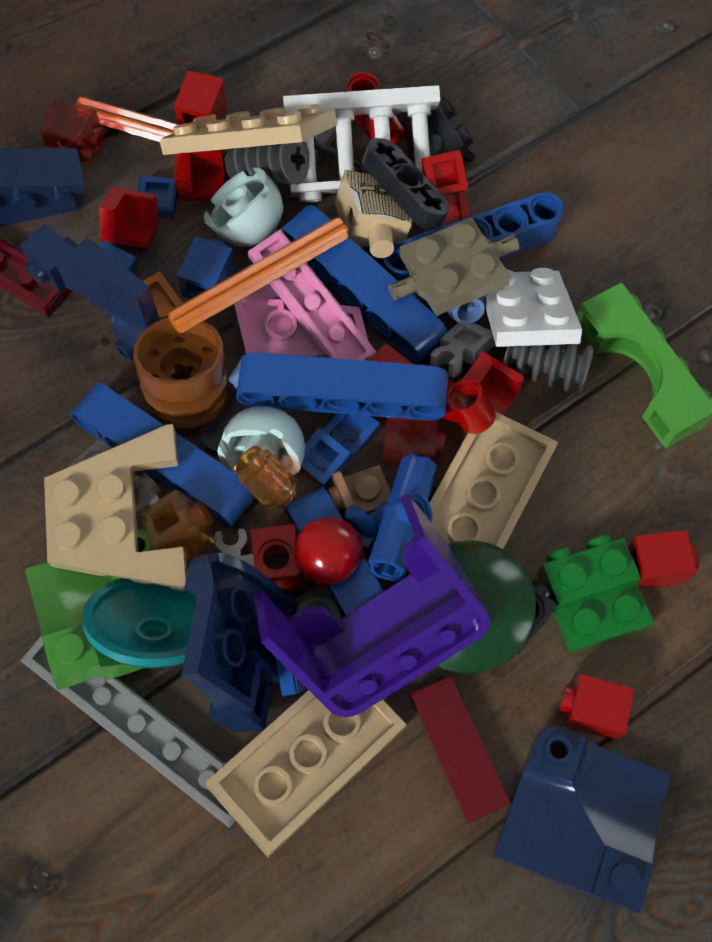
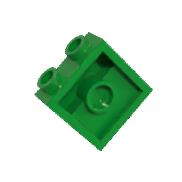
(595, 593)

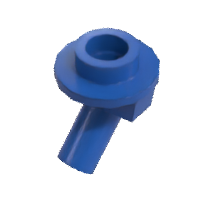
(364, 524)

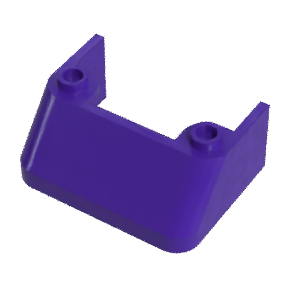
(388, 638)

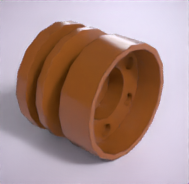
(182, 373)

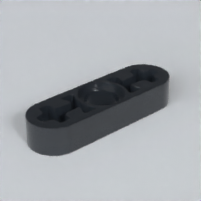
(420, 199)

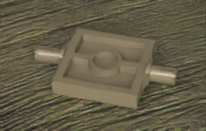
(454, 266)

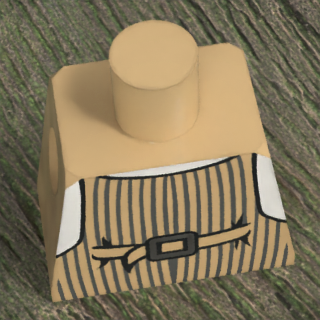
(371, 213)

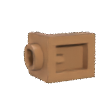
(362, 488)

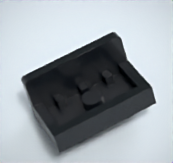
(442, 131)

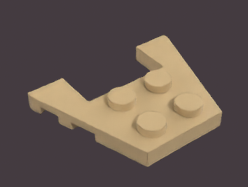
(94, 514)

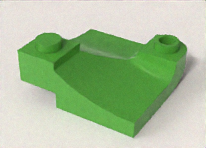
(59, 606)

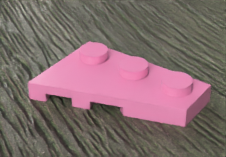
(275, 330)

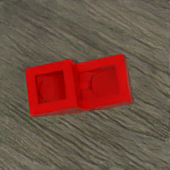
(449, 178)

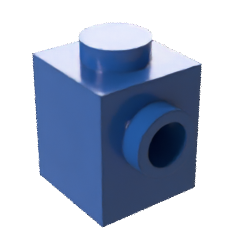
(205, 266)

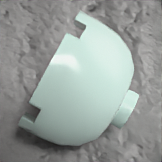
(246, 209)
(264, 428)

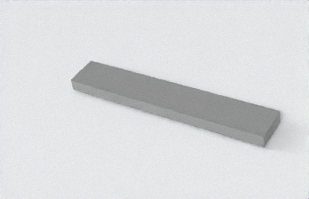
(143, 731)

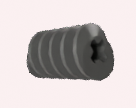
(282, 162)
(552, 361)

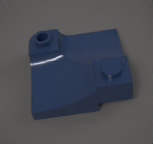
(97, 278)
(225, 641)
(585, 819)

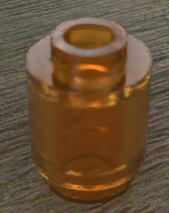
(266, 477)

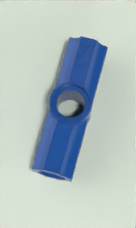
(414, 478)

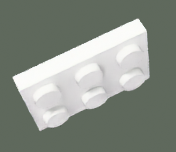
(533, 311)

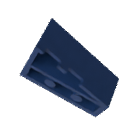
(39, 183)

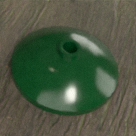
(508, 600)

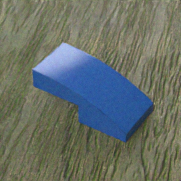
(337, 444)

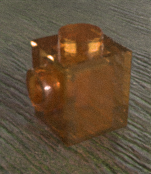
(179, 523)

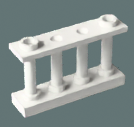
(380, 106)

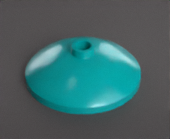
(139, 623)

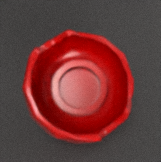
(328, 550)

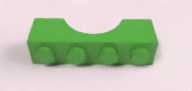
(619, 325)

